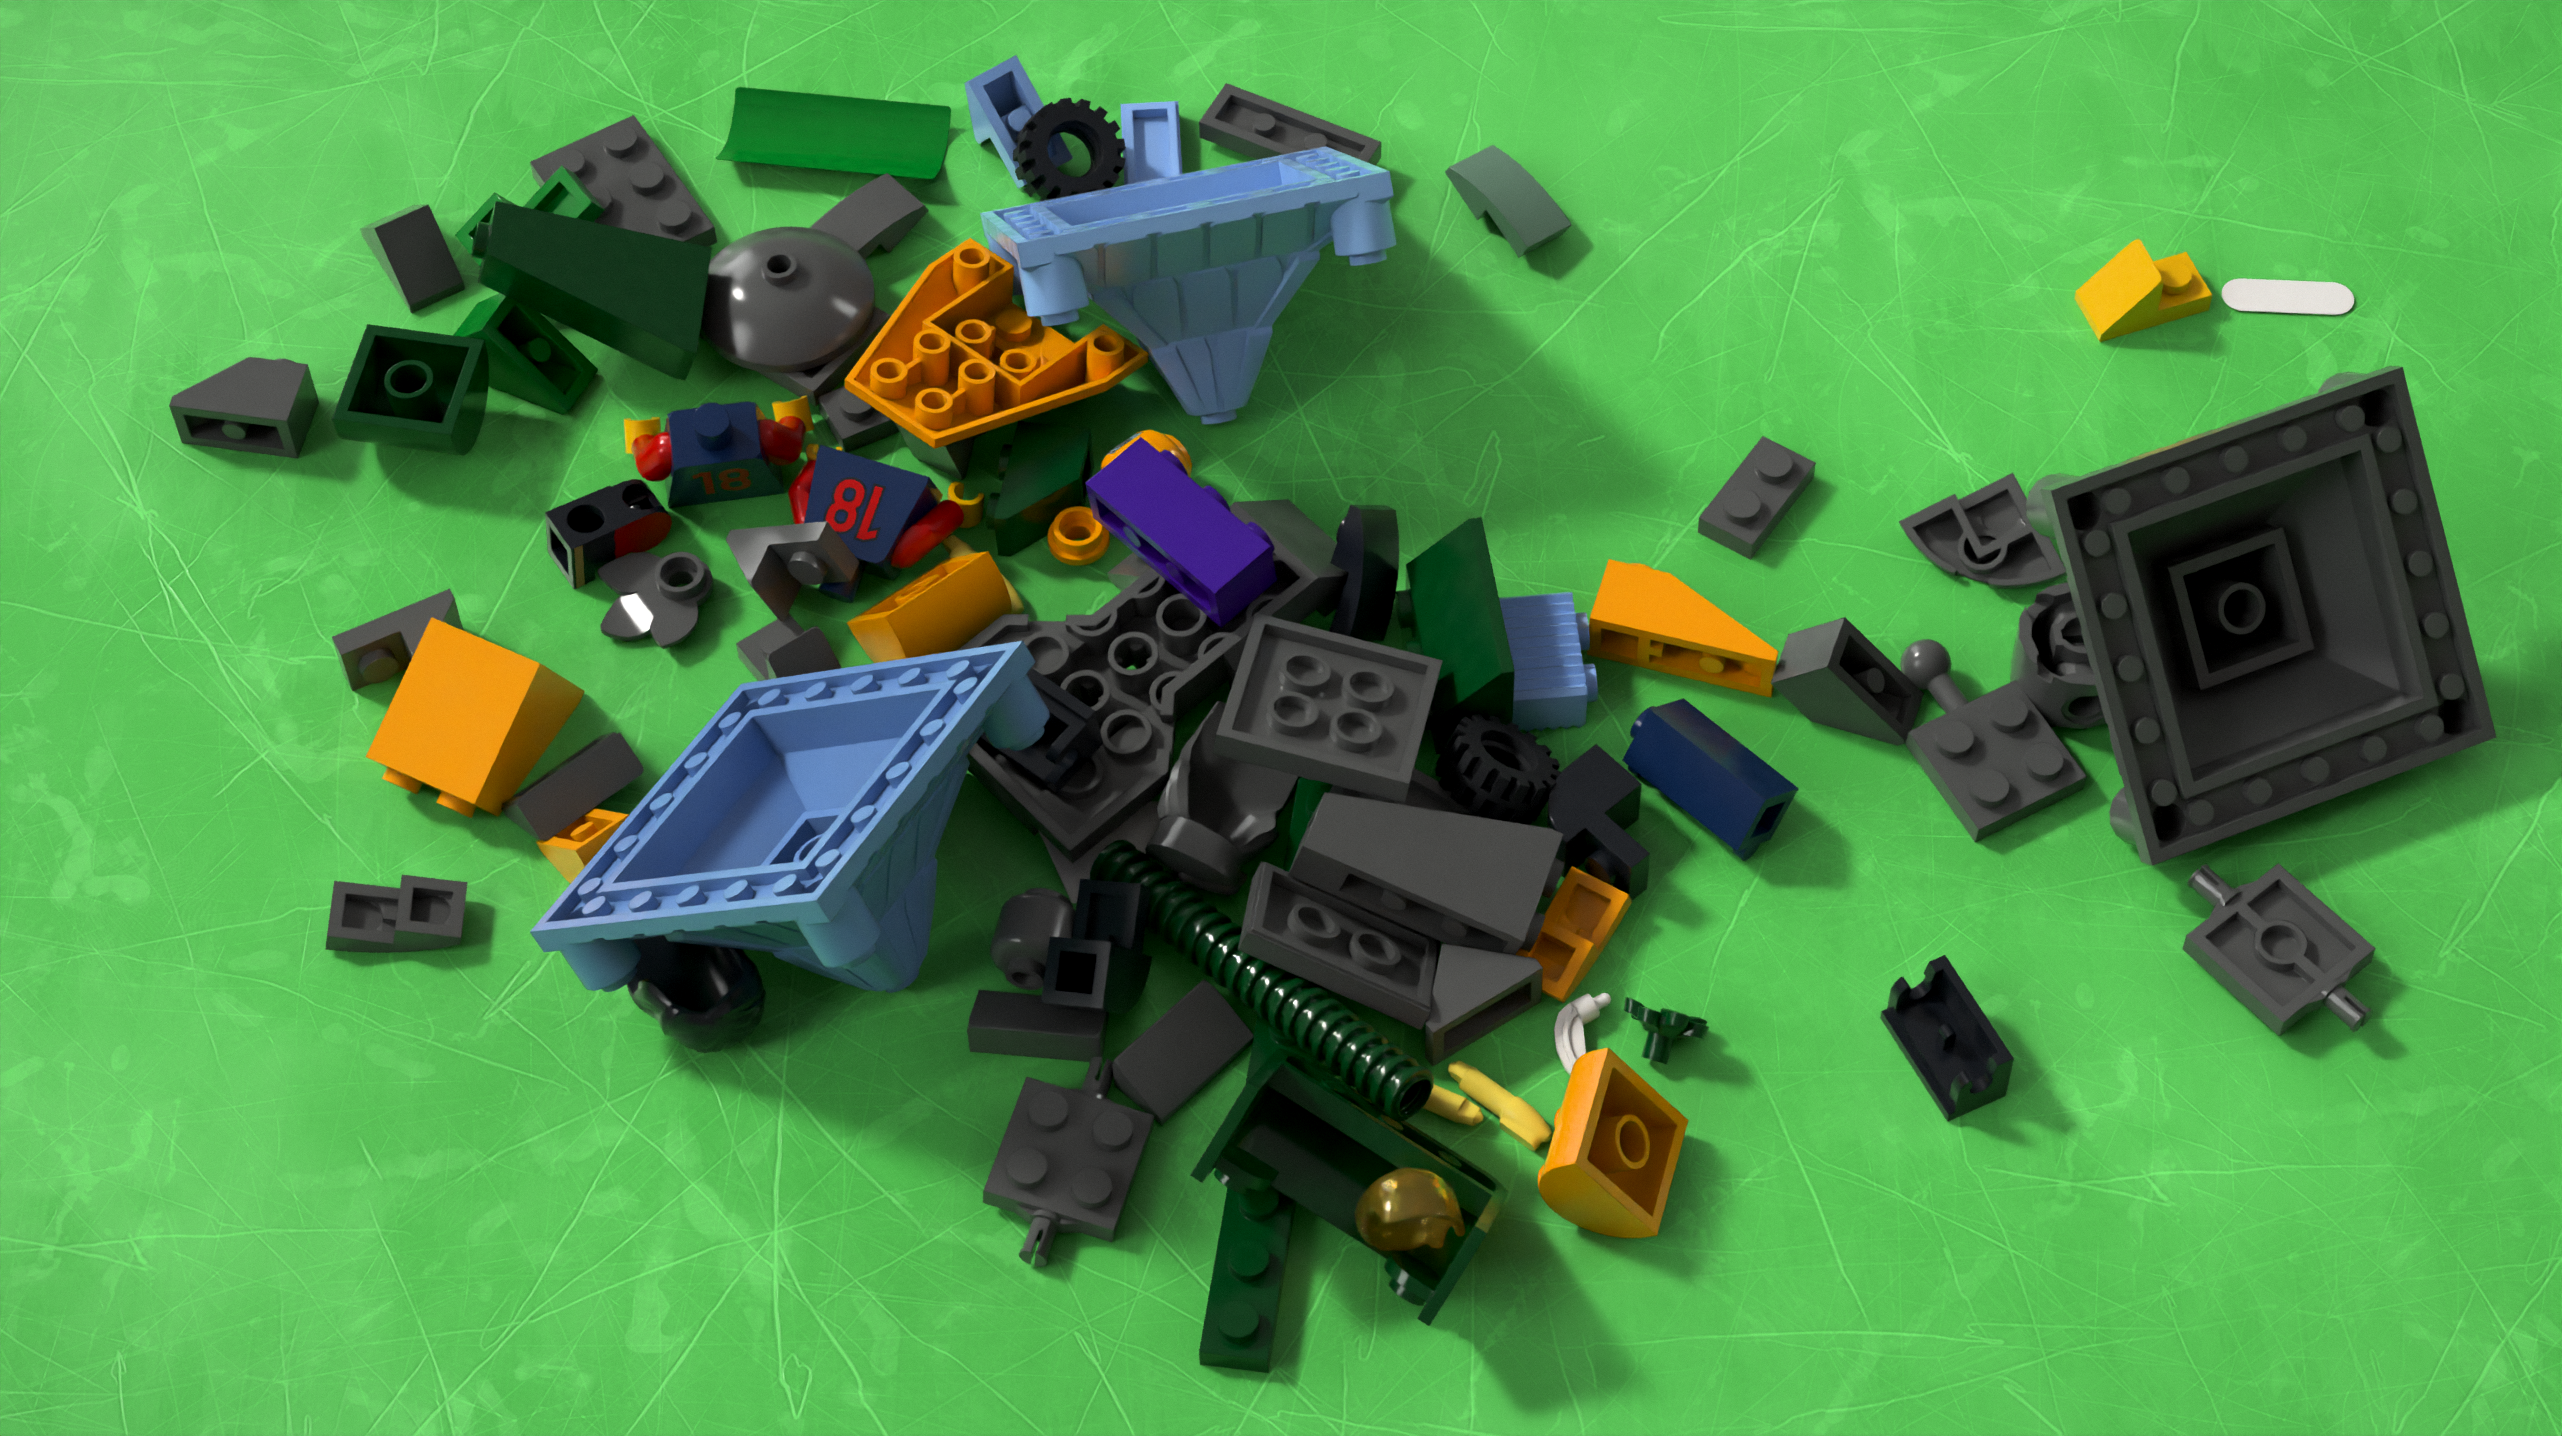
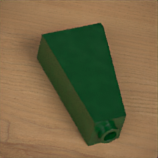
(601, 280)

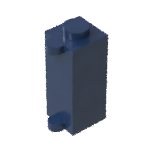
(1709, 775)

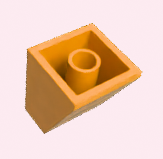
(470, 720)

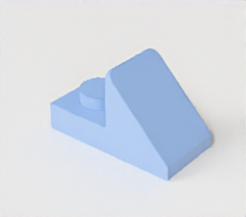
(1001, 106)

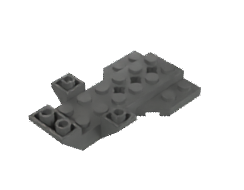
(1177, 663)

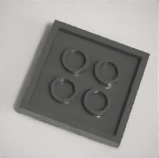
(1328, 707)

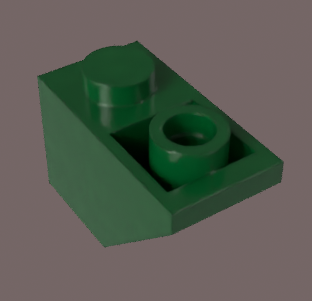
(1040, 478)

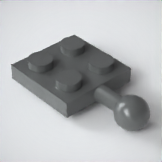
(1987, 755)

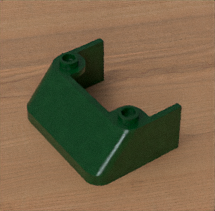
(1327, 1147)

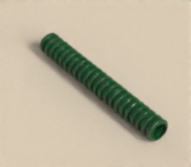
(1286, 1000)

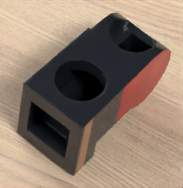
(604, 528)

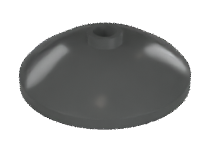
(786, 299)

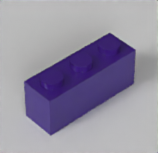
(1182, 530)

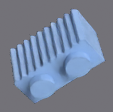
(1548, 662)

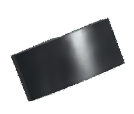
(1370, 554)

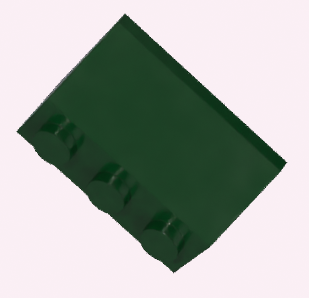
(1459, 620)

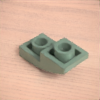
(1512, 197)

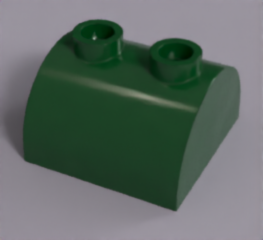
(415, 391)

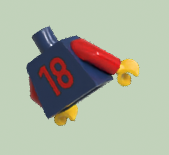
(719, 450)
(878, 512)

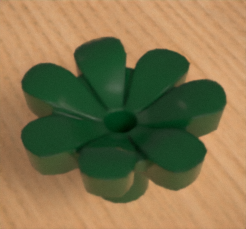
(1664, 1028)

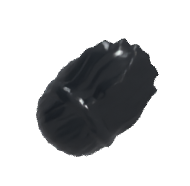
(698, 992)

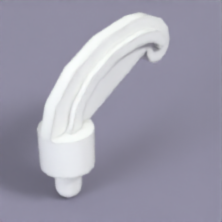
(1570, 1030)

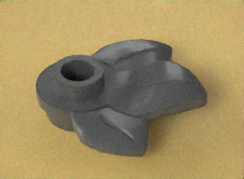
(650, 597)

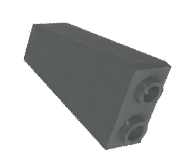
(1433, 869)

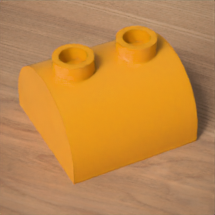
(934, 610)
(1611, 1150)

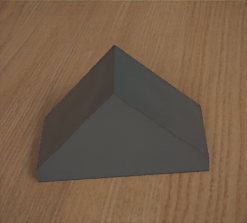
(414, 256)
(1476, 995)

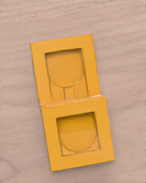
(1576, 931)

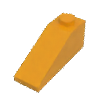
(1669, 628)

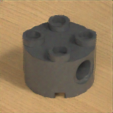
(2053, 662)

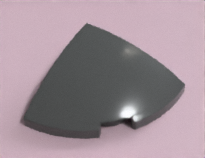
(1986, 538)

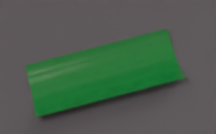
(837, 133)

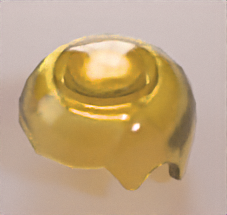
(1408, 1210)

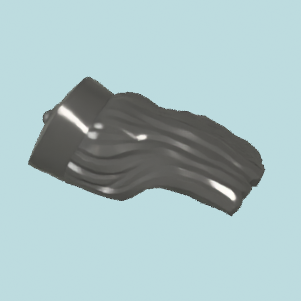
(1216, 813)

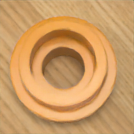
(1073, 524)

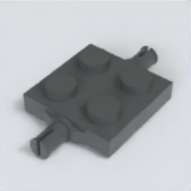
(2278, 949)
(1068, 1160)

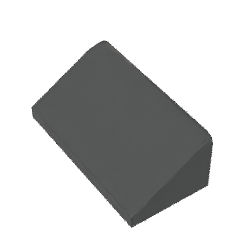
(574, 787)
(1026, 1027)
(1181, 1052)

